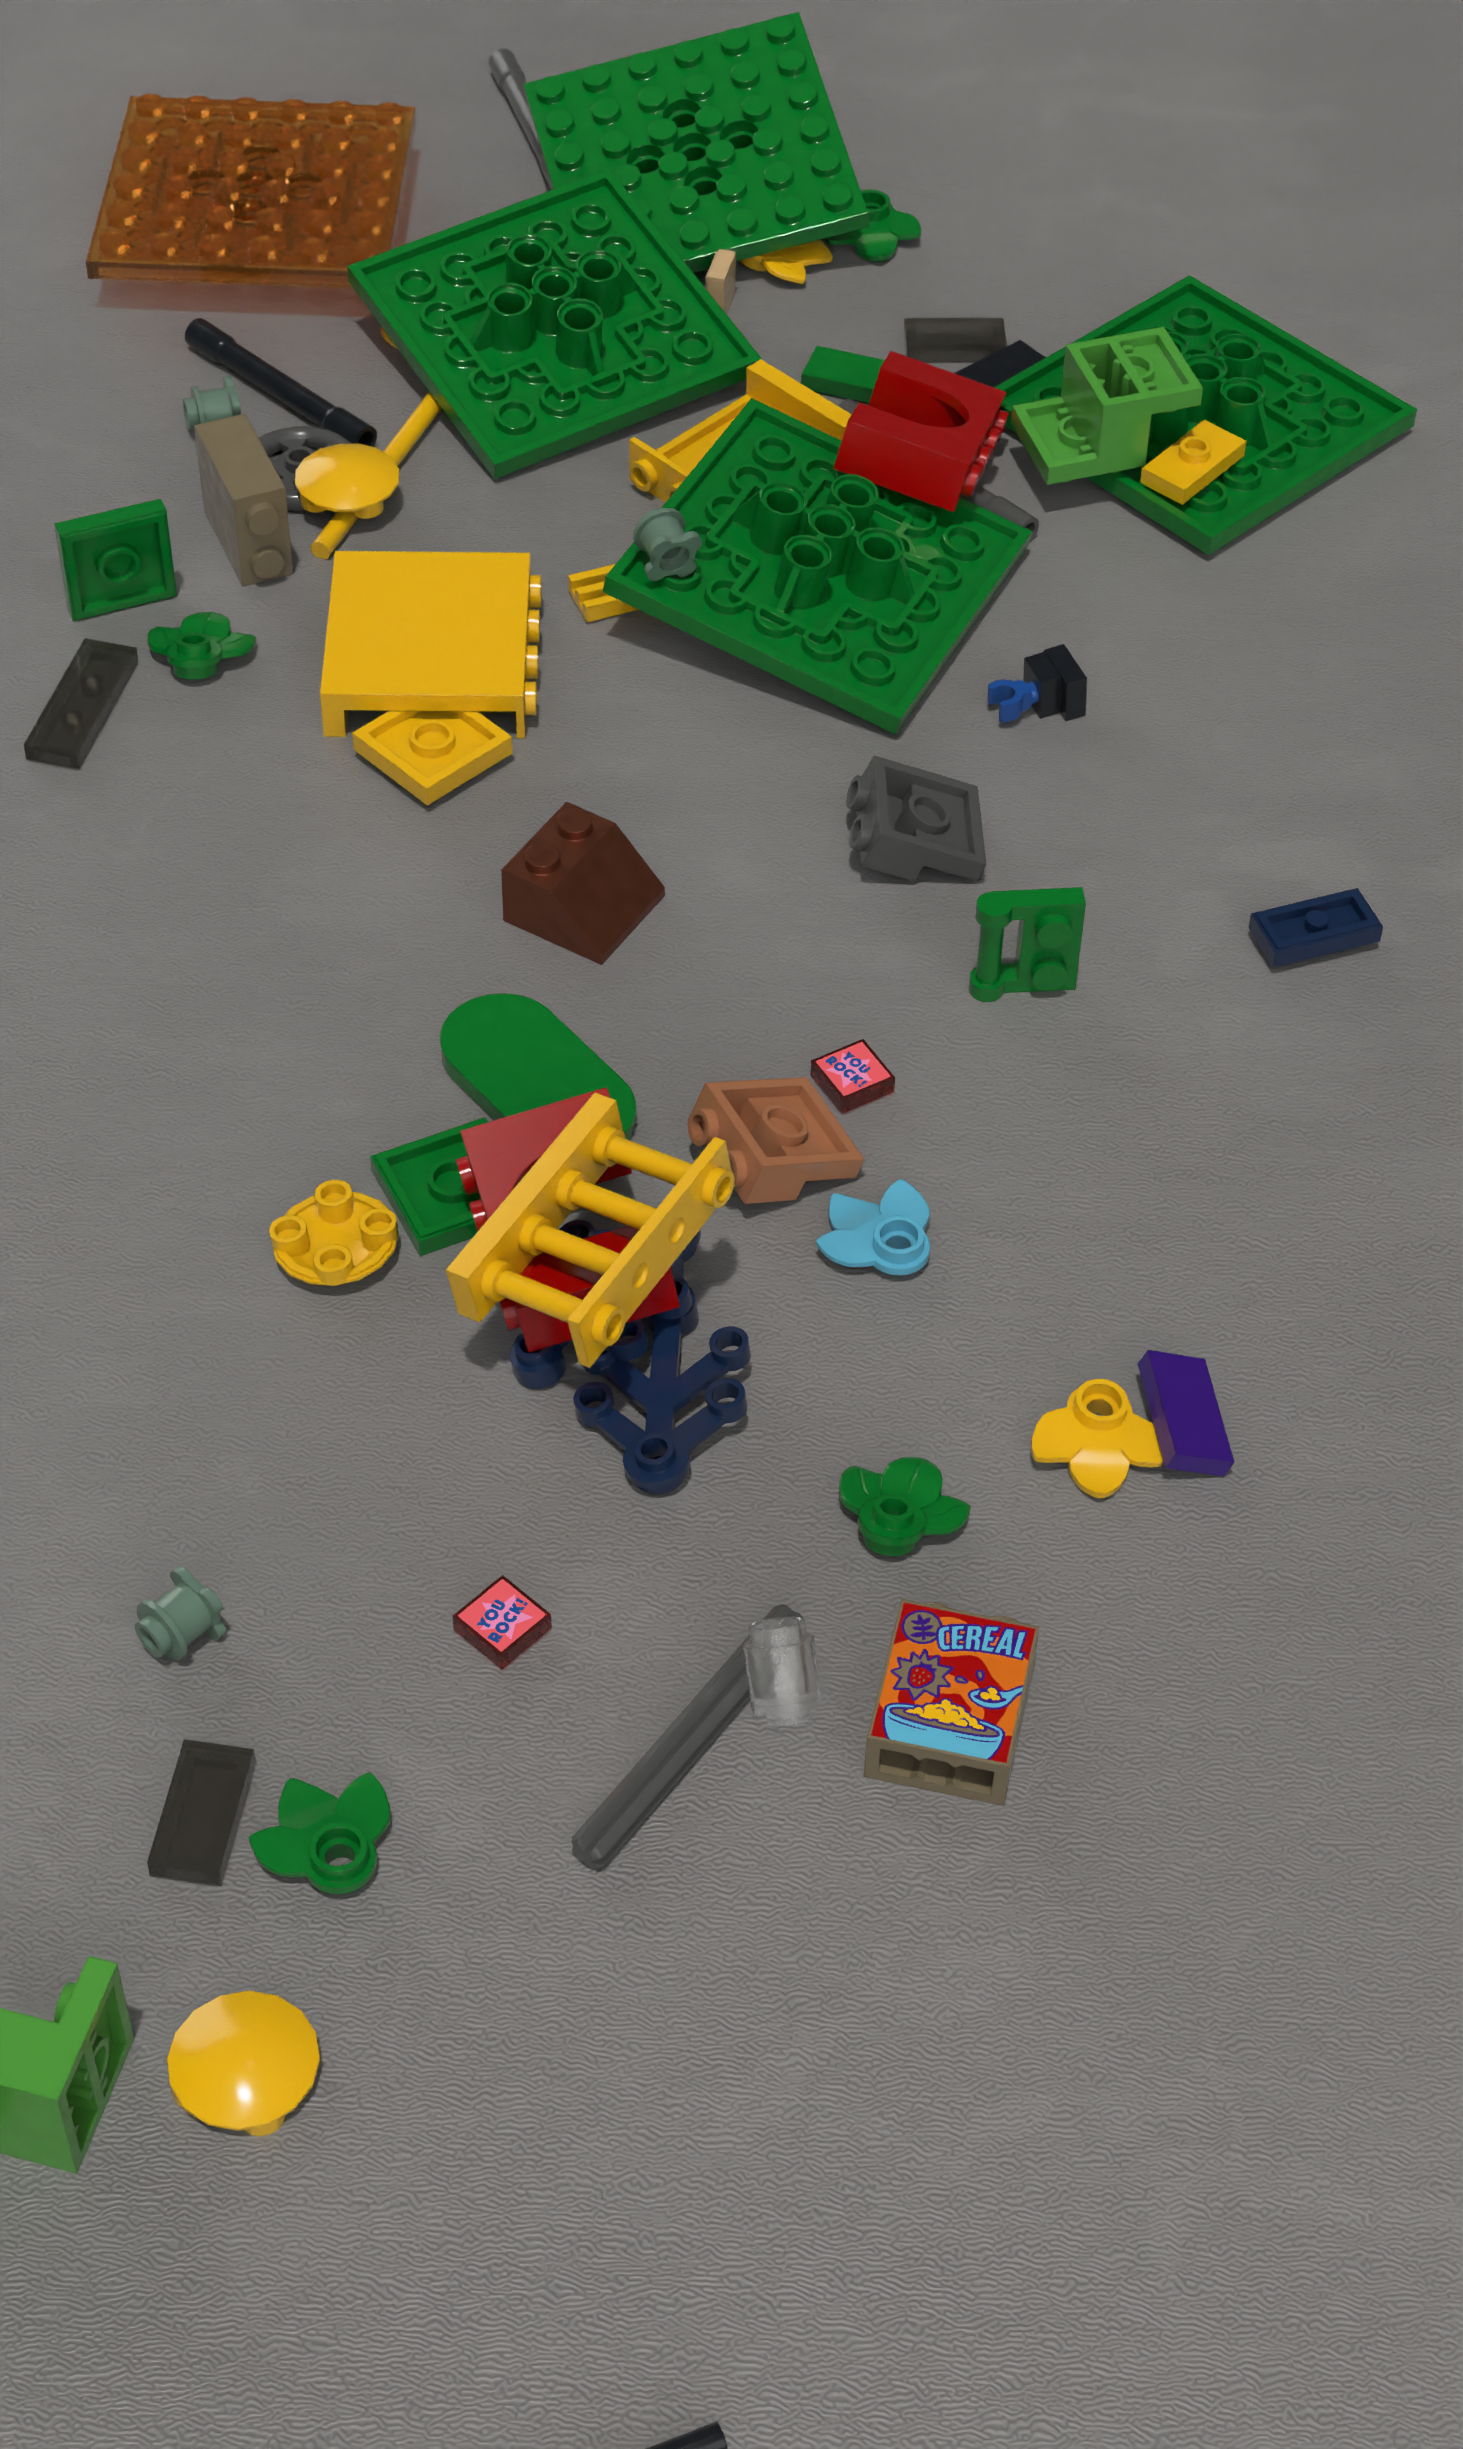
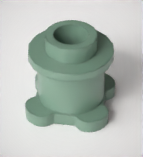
(211, 404)
(666, 543)
(179, 1617)

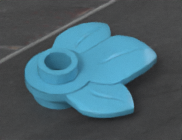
(879, 1235)

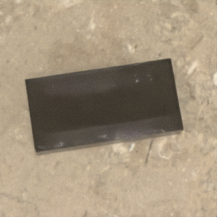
(953, 339)
(201, 1812)

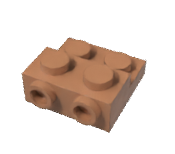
(774, 1136)

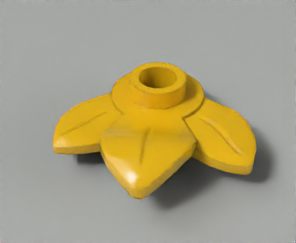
(790, 262)
(1096, 1445)

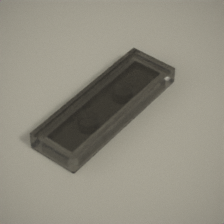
(81, 703)

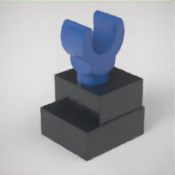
(1050, 685)

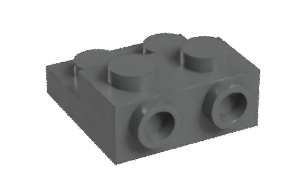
(915, 821)

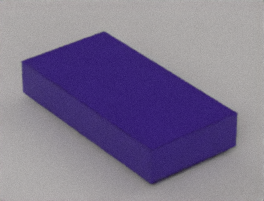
(1185, 1413)

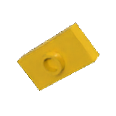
(1193, 462)

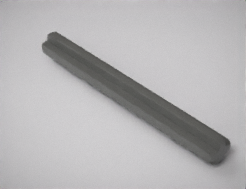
(667, 1759)

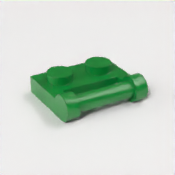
(1045, 946)

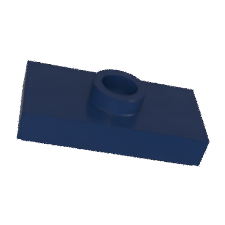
(1315, 927)

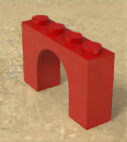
(923, 432)
(494, 1165)

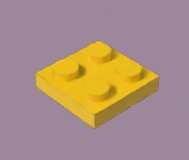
(432, 749)

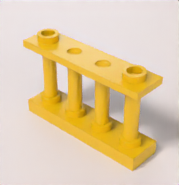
(564, 1182)

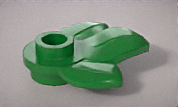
(886, 228)
(199, 644)
(900, 1504)
(321, 1828)

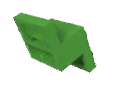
(1106, 405)
(63, 2070)

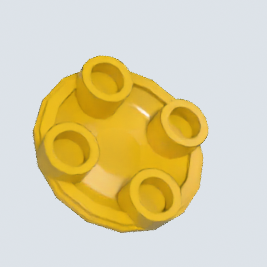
(347, 480)
(334, 1236)
(243, 2062)

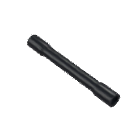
(225, 351)

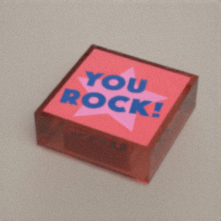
(852, 1076)
(502, 1622)

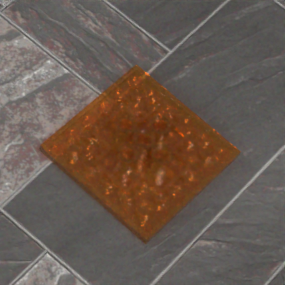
(251, 191)

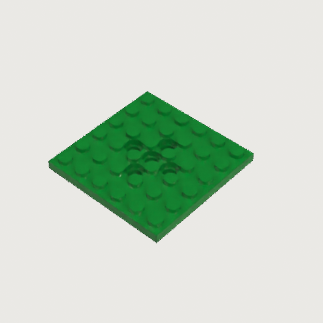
(711, 139)
(552, 322)
(1286, 399)
(823, 569)

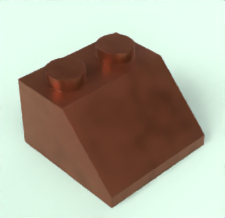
(579, 884)

